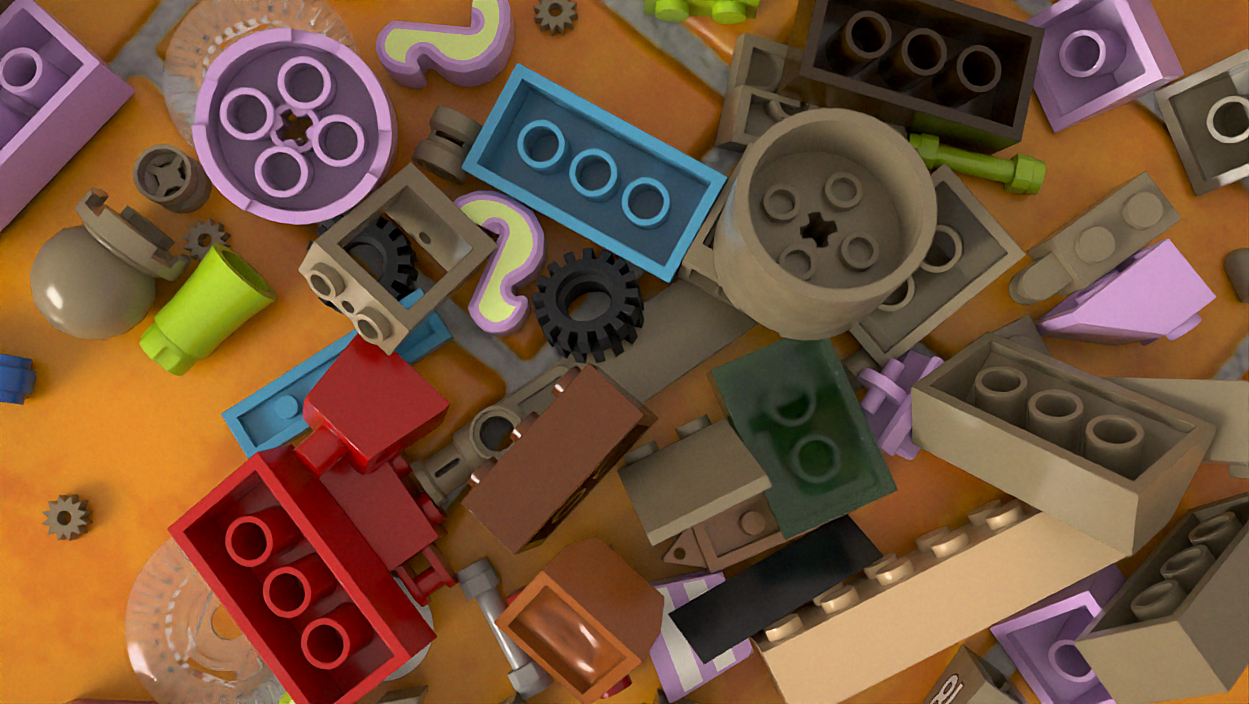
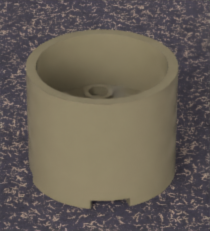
(843, 185)

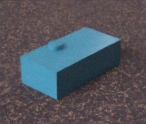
(594, 173)

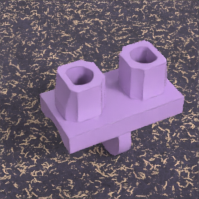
(889, 401)

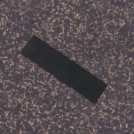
(774, 587)

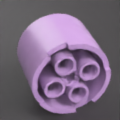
(247, 111)

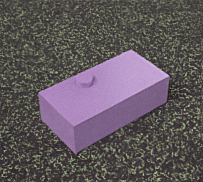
(50, 101)

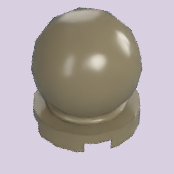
(103, 273)

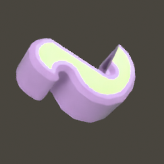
(455, 52)
(512, 264)

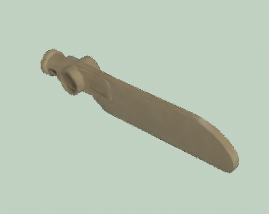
(677, 335)

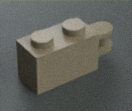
(1095, 241)

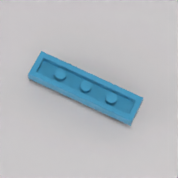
(275, 412)

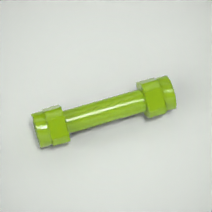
(1019, 174)

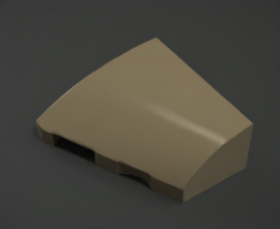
(751, 93)

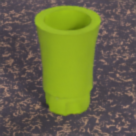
(206, 310)

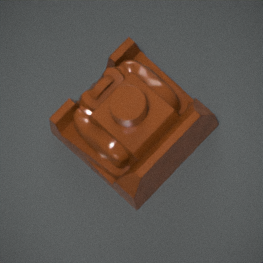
(586, 618)

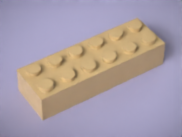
(925, 600)

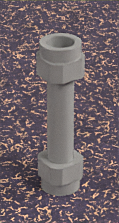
(480, 581)

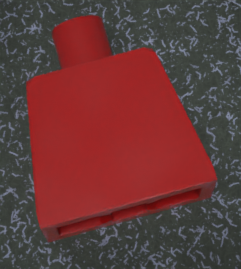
(367, 410)

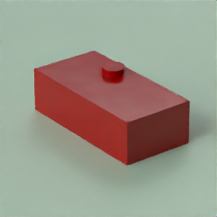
(301, 581)

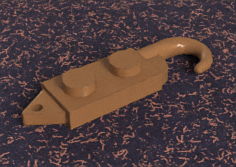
(729, 536)

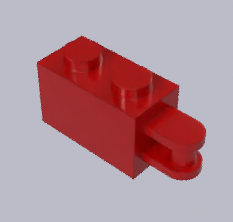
(394, 521)

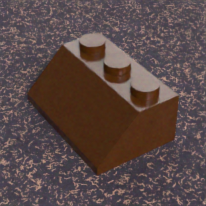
(556, 458)

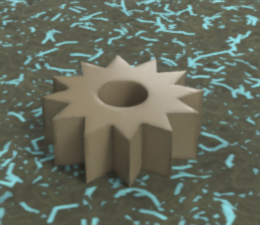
(555, 23)
(198, 235)
(56, 518)

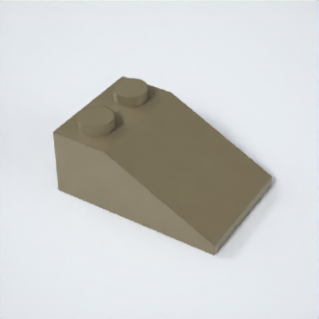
(963, 259)
(690, 477)

